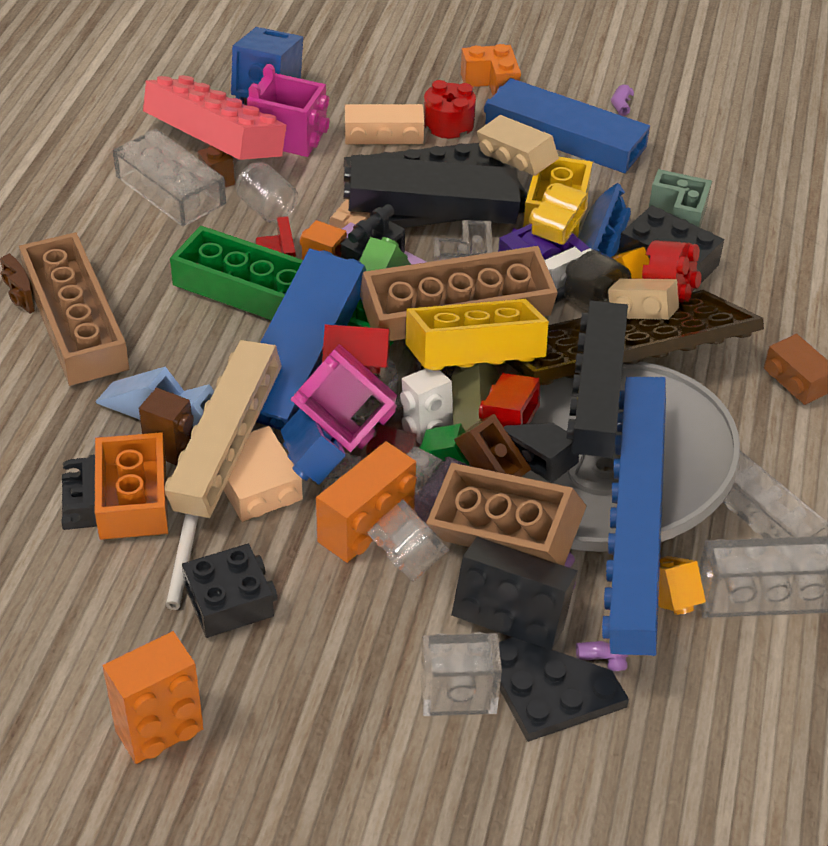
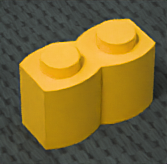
(558, 213)

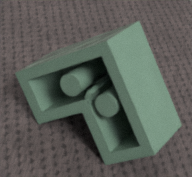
(681, 195)

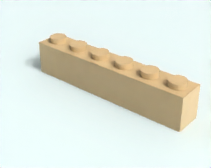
(223, 429)

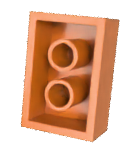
(130, 486)
(362, 498)
(154, 697)

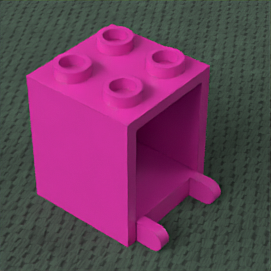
(297, 104)
(338, 392)

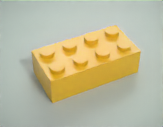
(476, 333)

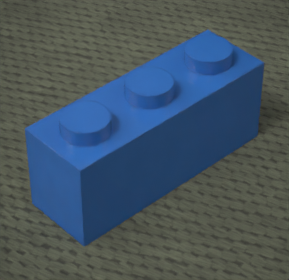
(310, 447)

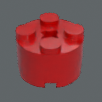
(449, 109)
(674, 261)

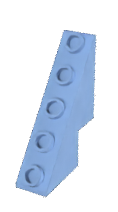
(129, 393)

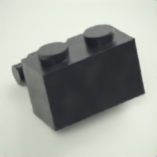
(375, 226)

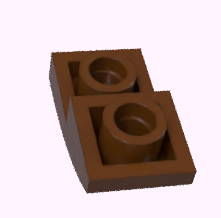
(17, 279)

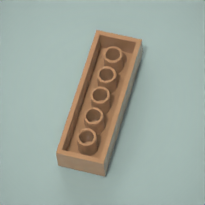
(454, 281)
(74, 309)

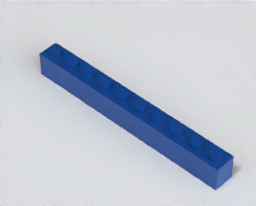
(636, 519)

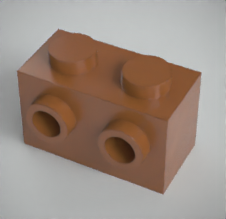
(798, 368)

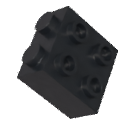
(229, 590)

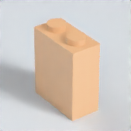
(262, 477)

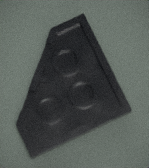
(554, 689)

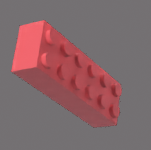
(214, 117)

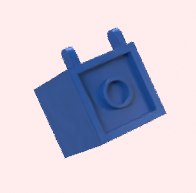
(261, 48)

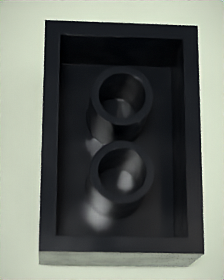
(663, 226)
(513, 593)

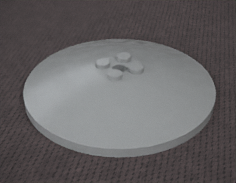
(698, 456)

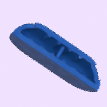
(606, 221)

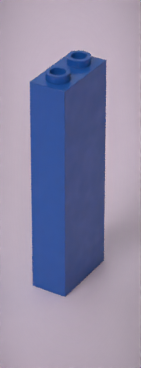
(575, 126)
(320, 294)

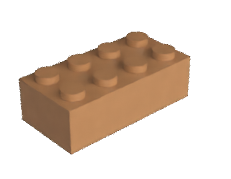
(508, 511)

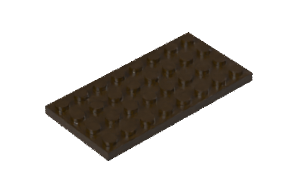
(695, 322)

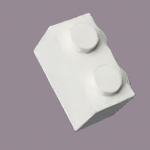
(426, 402)

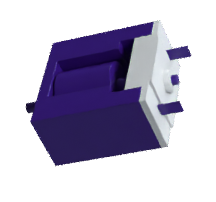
(554, 254)

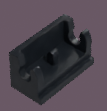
(78, 494)

